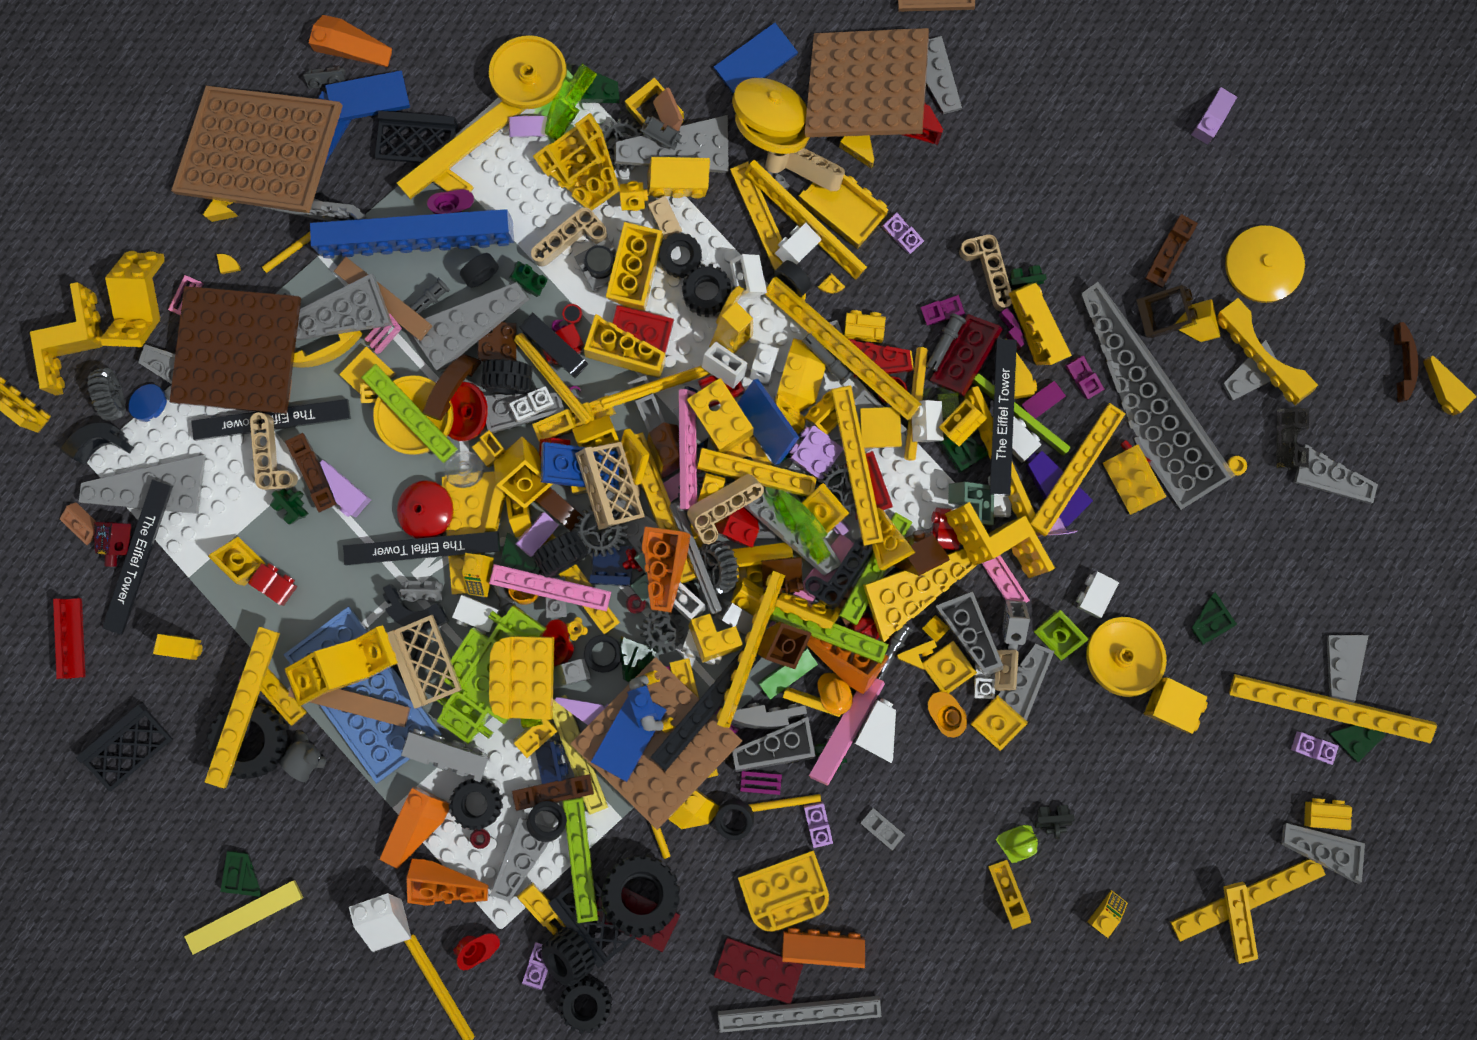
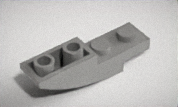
(757, 718)

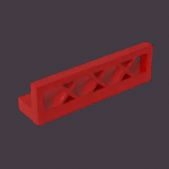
(69, 638)

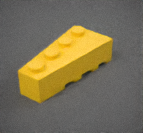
(1038, 325)

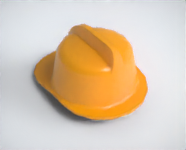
(834, 693)
(947, 714)

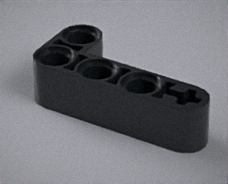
(553, 345)
(842, 571)

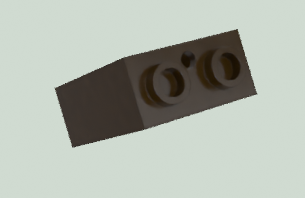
(1147, 317)

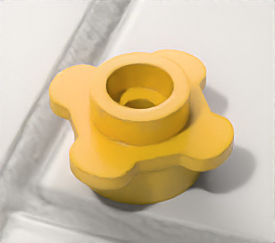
(581, 629)

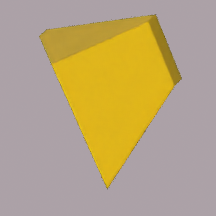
(1206, 325)

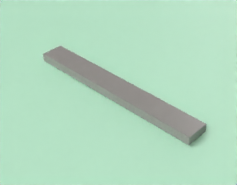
(799, 1014)

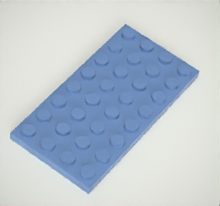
(372, 741)

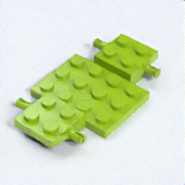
(469, 708)

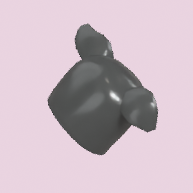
(301, 758)

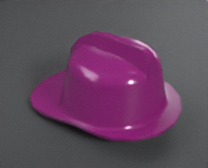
(450, 201)

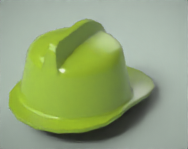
(1018, 843)

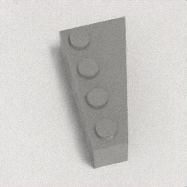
(970, 629)
(780, 747)
(445, 754)

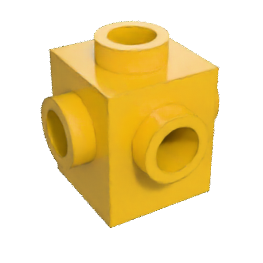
(633, 196)

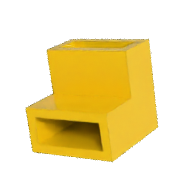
(488, 448)

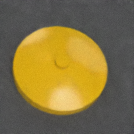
(527, 72)
(769, 107)
(773, 144)
(1265, 264)
(394, 430)
(1126, 656)

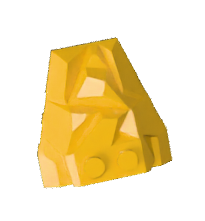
(581, 163)

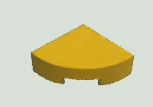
(227, 264)
(831, 285)

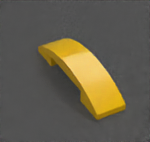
(328, 353)

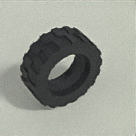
(674, 241)

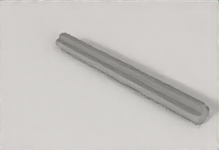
(696, 560)

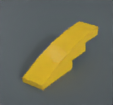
(566, 420)

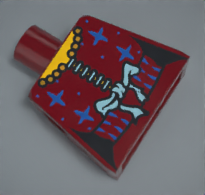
(111, 540)

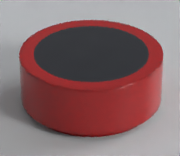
(572, 314)

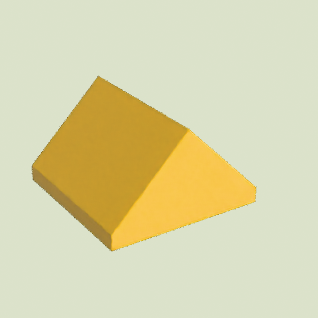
(237, 561)

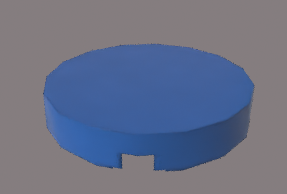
(147, 402)

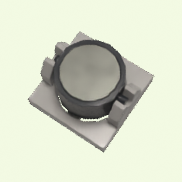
(597, 262)

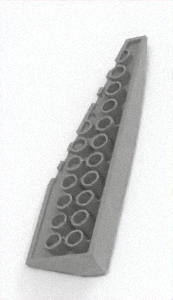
(1155, 410)

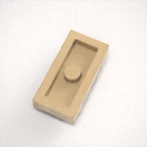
(664, 216)
(1007, 678)

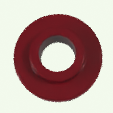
(629, 604)
(475, 843)

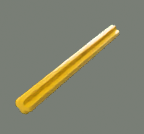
(554, 380)
(653, 387)
(917, 392)
(439, 988)

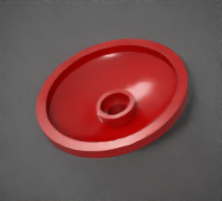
(469, 412)
(435, 509)

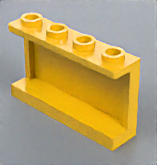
(847, 211)

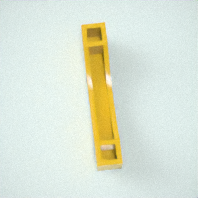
(1293, 382)

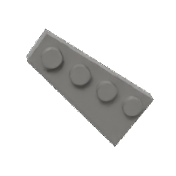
(1345, 665)

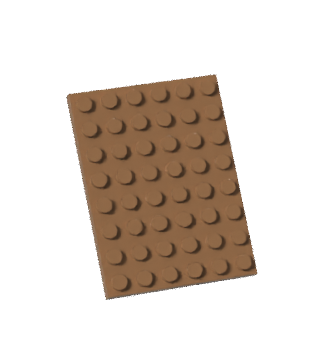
(257, 148)

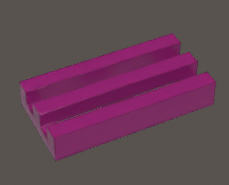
(756, 782)

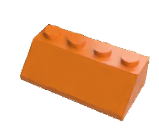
(823, 948)

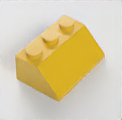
(678, 177)
(750, 560)

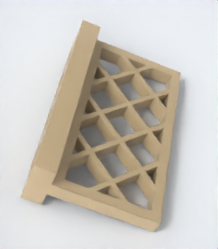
(597, 487)
(407, 667)

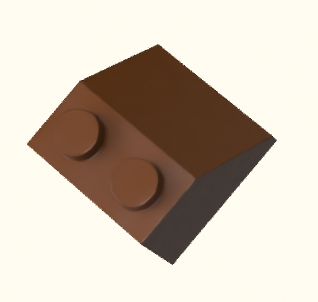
(664, 447)
(927, 554)
(783, 644)

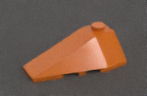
(344, 40)
(664, 559)
(850, 667)
(416, 822)
(433, 883)

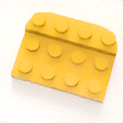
(21, 410)
(522, 677)
(785, 893)

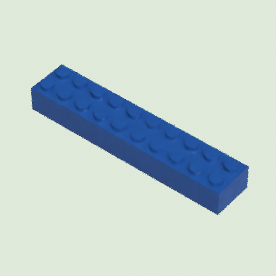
(412, 233)

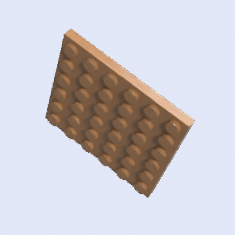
(867, 83)
(649, 788)

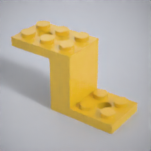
(132, 299)
(66, 339)
(727, 427)
(1013, 534)
(341, 665)

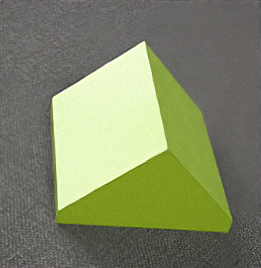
(1060, 634)

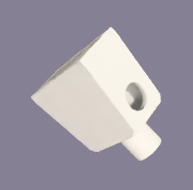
(764, 363)

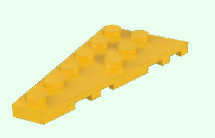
(469, 517)
(905, 595)

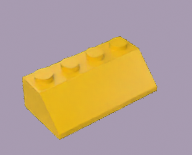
(634, 266)

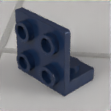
(610, 570)
(551, 762)

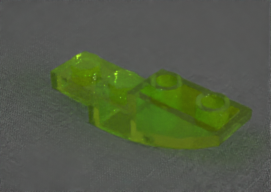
(563, 107)
(800, 519)

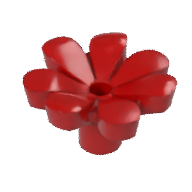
(631, 562)

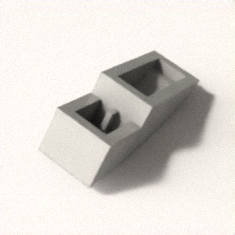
(647, 406)

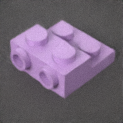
(815, 452)

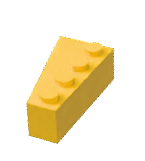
(733, 328)
(622, 349)

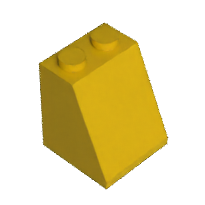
(520, 473)
(1176, 705)

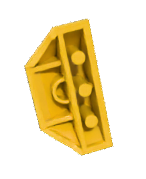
(801, 376)
(695, 811)

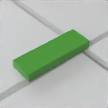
(785, 676)

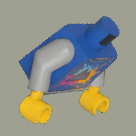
(643, 704)

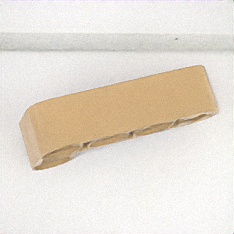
(808, 166)
(567, 240)
(991, 273)
(270, 451)
(721, 504)

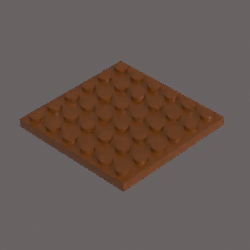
(235, 350)

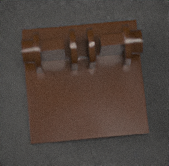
(498, 343)
(787, 566)

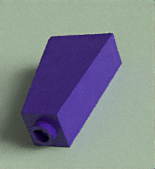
(1045, 475)

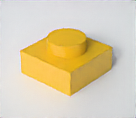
(935, 628)

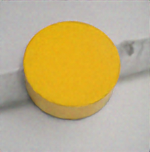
(1237, 465)

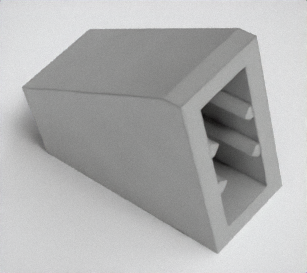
(734, 616)
(570, 673)

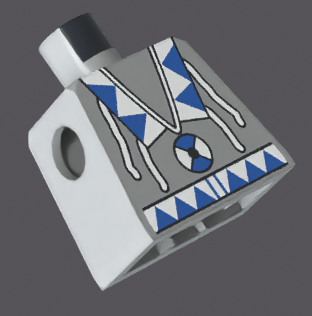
(1015, 624)

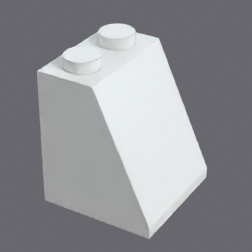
(878, 730)
(381, 921)

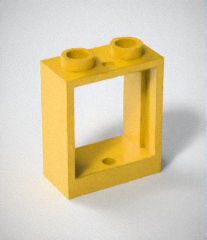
(642, 96)

